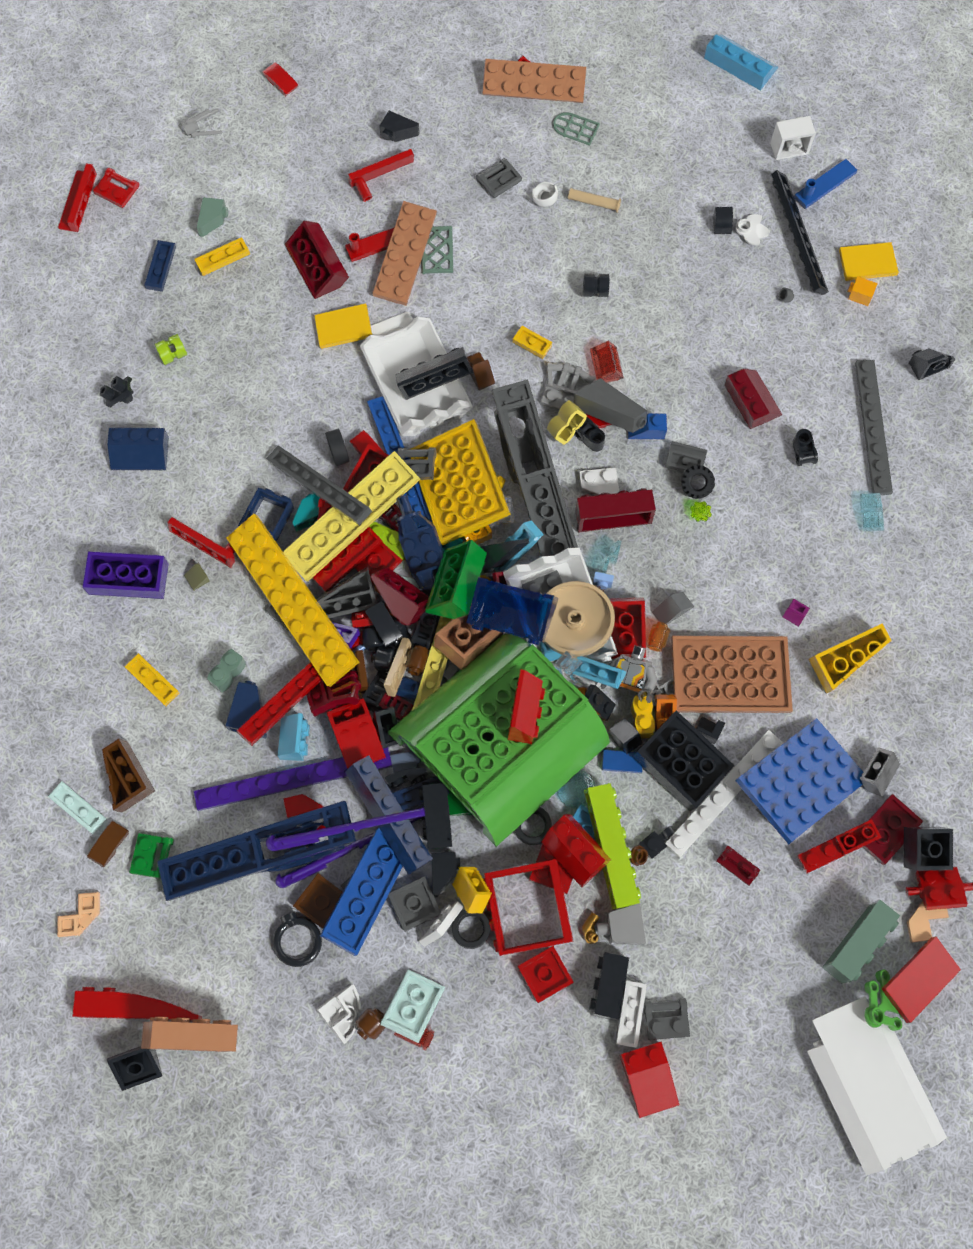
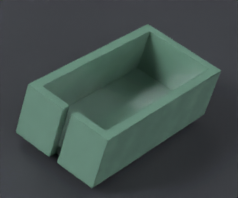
(861, 942)

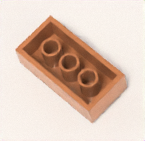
(462, 643)
(192, 1036)

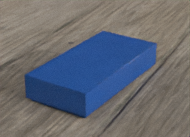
(620, 762)

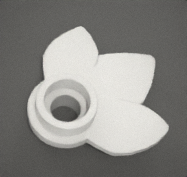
(754, 230)

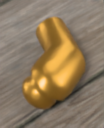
(588, 929)

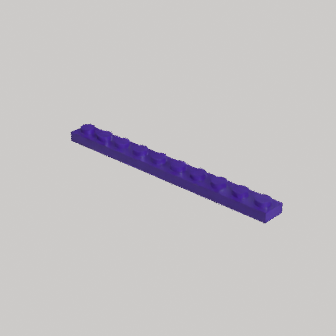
(277, 782)

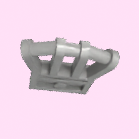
(557, 395)

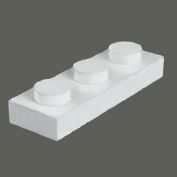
(631, 1014)

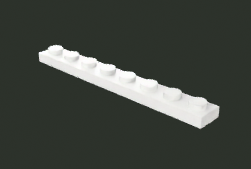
(720, 796)

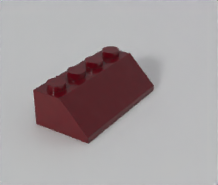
(316, 259)

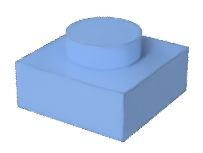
(603, 580)

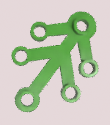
(875, 1013)

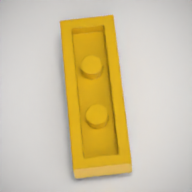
(222, 256)
(152, 680)

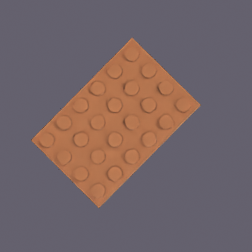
(731, 674)

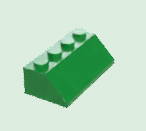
(456, 580)

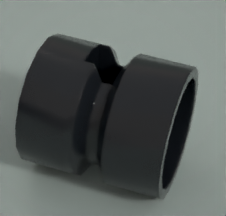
(596, 285)

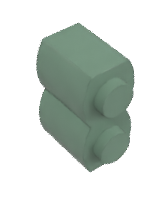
(223, 674)

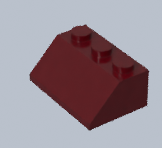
(752, 397)

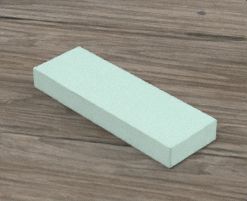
(77, 807)

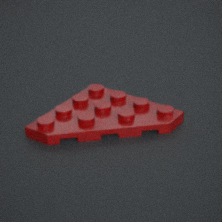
(348, 557)

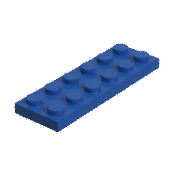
(363, 896)

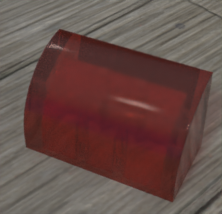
(606, 362)

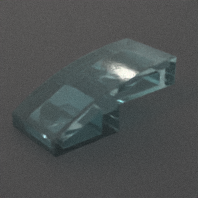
(872, 512)
(610, 557)

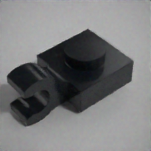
(655, 843)

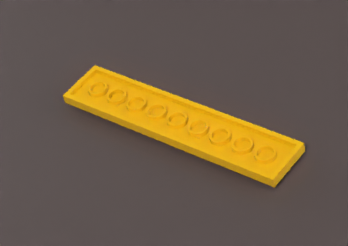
(292, 600)

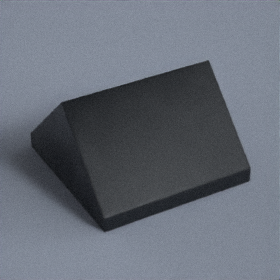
(135, 1067)

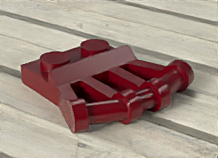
(324, 697)

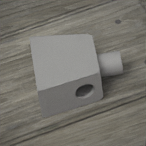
(624, 926)

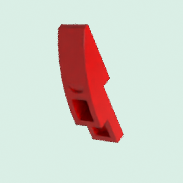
(839, 846)

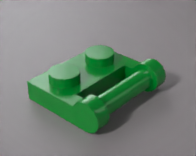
(145, 854)

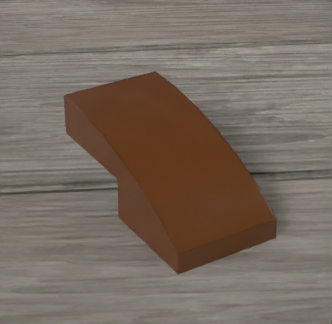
(107, 843)

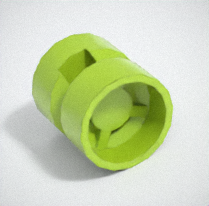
(164, 351)

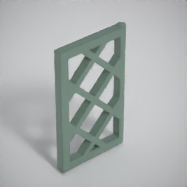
(449, 241)

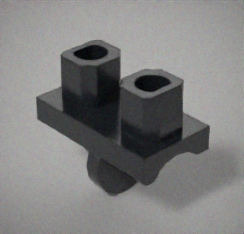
(119, 392)

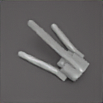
(191, 125)

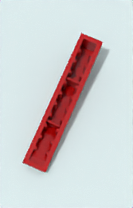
(122, 1005)

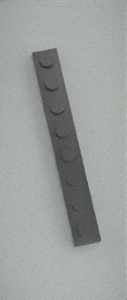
(873, 427)
(319, 485)

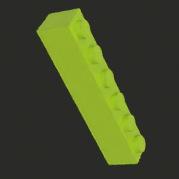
(611, 838)

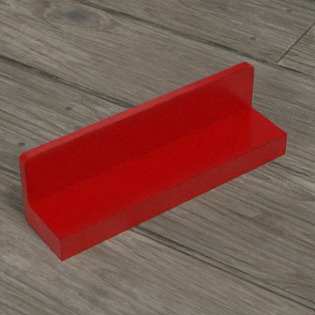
(78, 199)

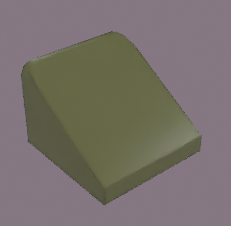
(196, 577)

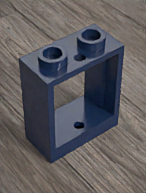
(269, 496)

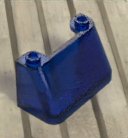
(511, 610)

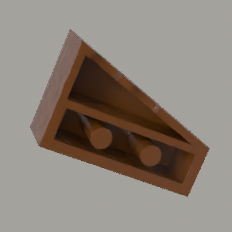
(126, 776)

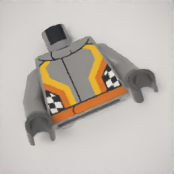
(639, 673)

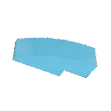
(527, 530)

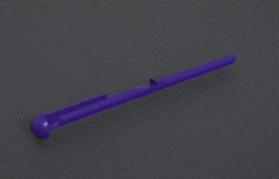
(313, 836)
(318, 865)

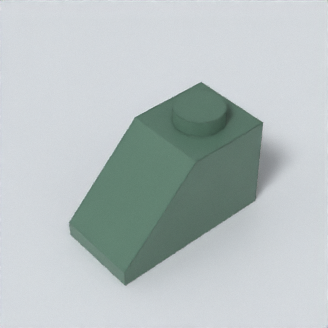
(211, 215)

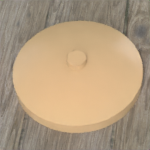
(581, 619)

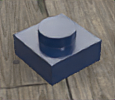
(408, 688)

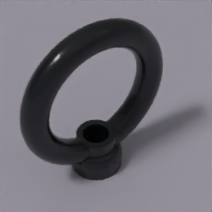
(291, 920)

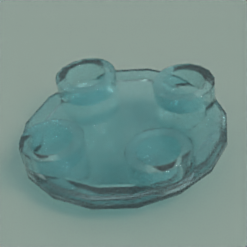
(573, 791)

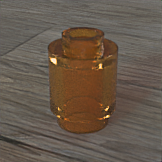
(658, 636)

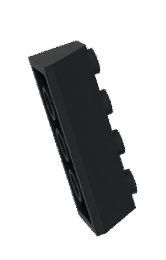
(434, 373)

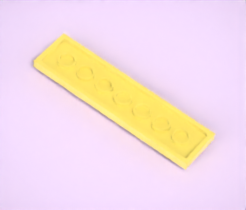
(336, 531)

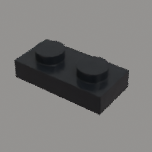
(600, 702)

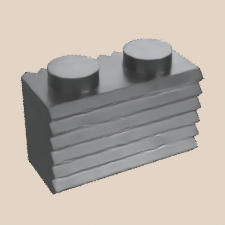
(880, 771)

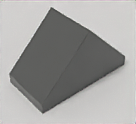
(672, 608)

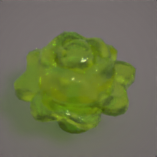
(700, 511)

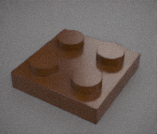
(318, 900)

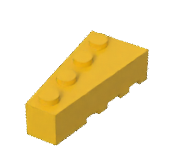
(842, 660)

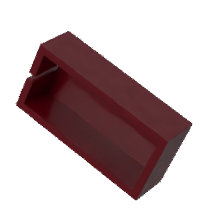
(615, 510)

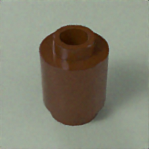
(417, 660)

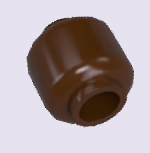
(370, 1023)

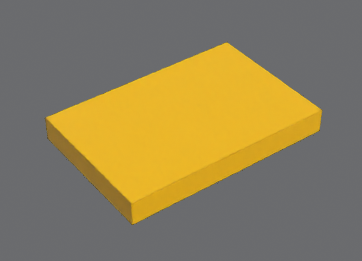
(868, 261)
(343, 326)

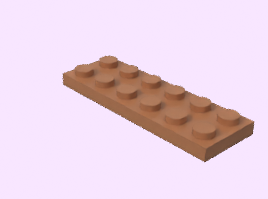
(534, 80)
(404, 253)

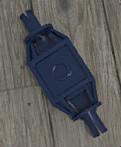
(420, 545)

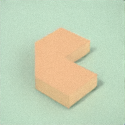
(87, 911)
(919, 924)

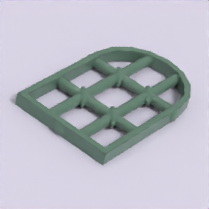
(571, 121)

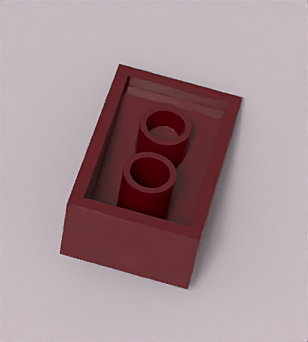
(402, 597)

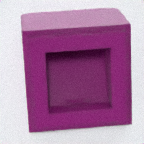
(796, 612)

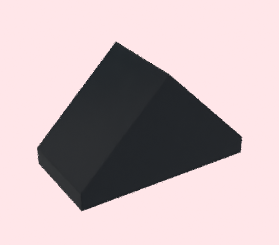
(383, 722)

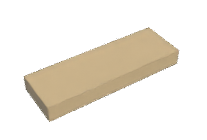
(398, 667)

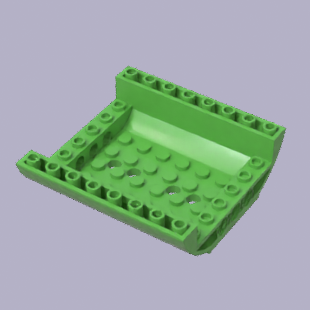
(505, 777)

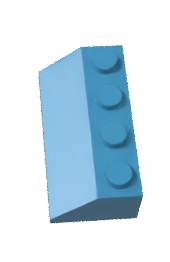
(739, 61)

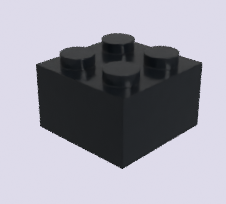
(928, 848)

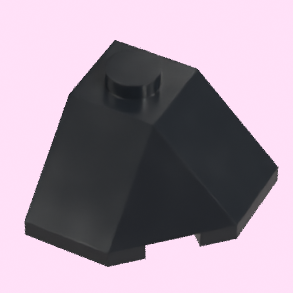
(929, 362)

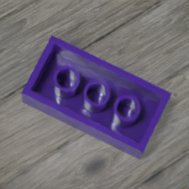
(125, 575)

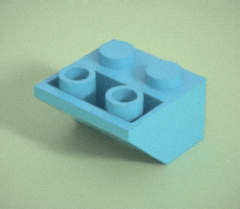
(293, 738)

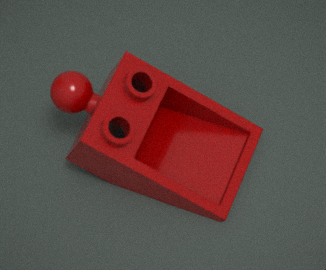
(355, 733)

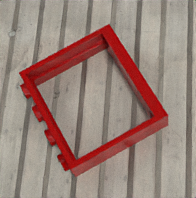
(492, 905)

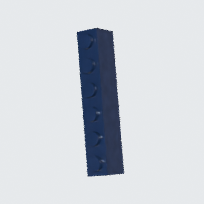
(381, 802)

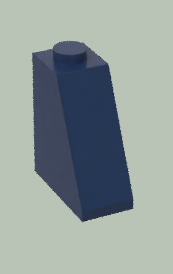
(244, 705)

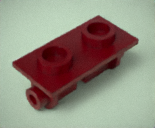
(738, 865)

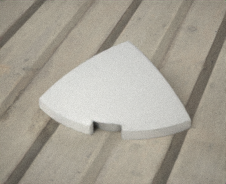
(341, 1012)

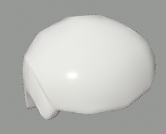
(545, 194)

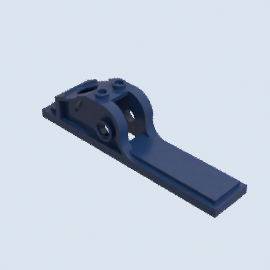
(244, 856)

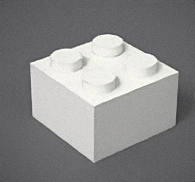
(792, 137)

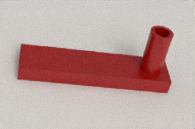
(359, 177)
(368, 246)
(223, 555)

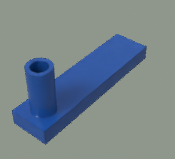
(824, 184)

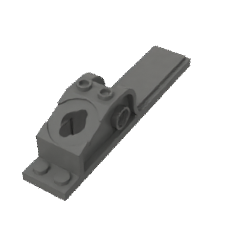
(541, 488)

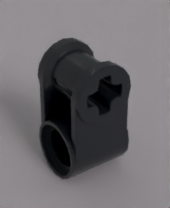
(588, 433)
(804, 451)
(425, 633)

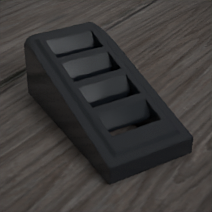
(372, 701)

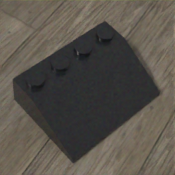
(683, 761)

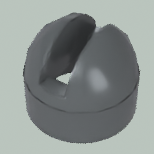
(786, 295)

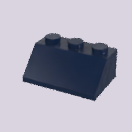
(138, 448)

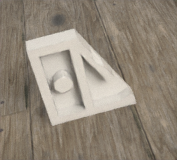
(599, 481)
(441, 924)

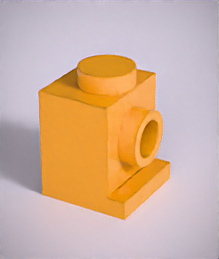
(483, 535)

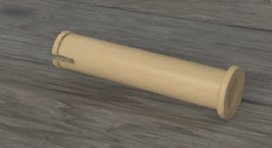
(594, 199)

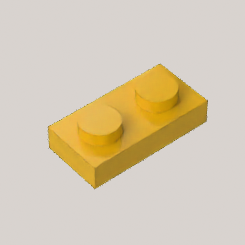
(532, 342)

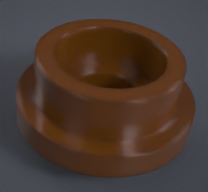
(638, 855)

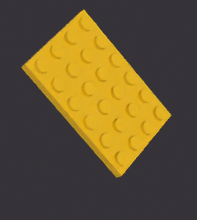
(464, 484)

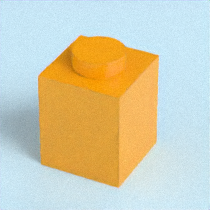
(862, 291)

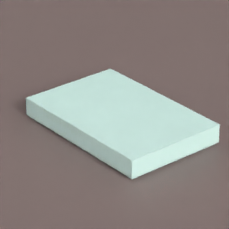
(412, 1006)

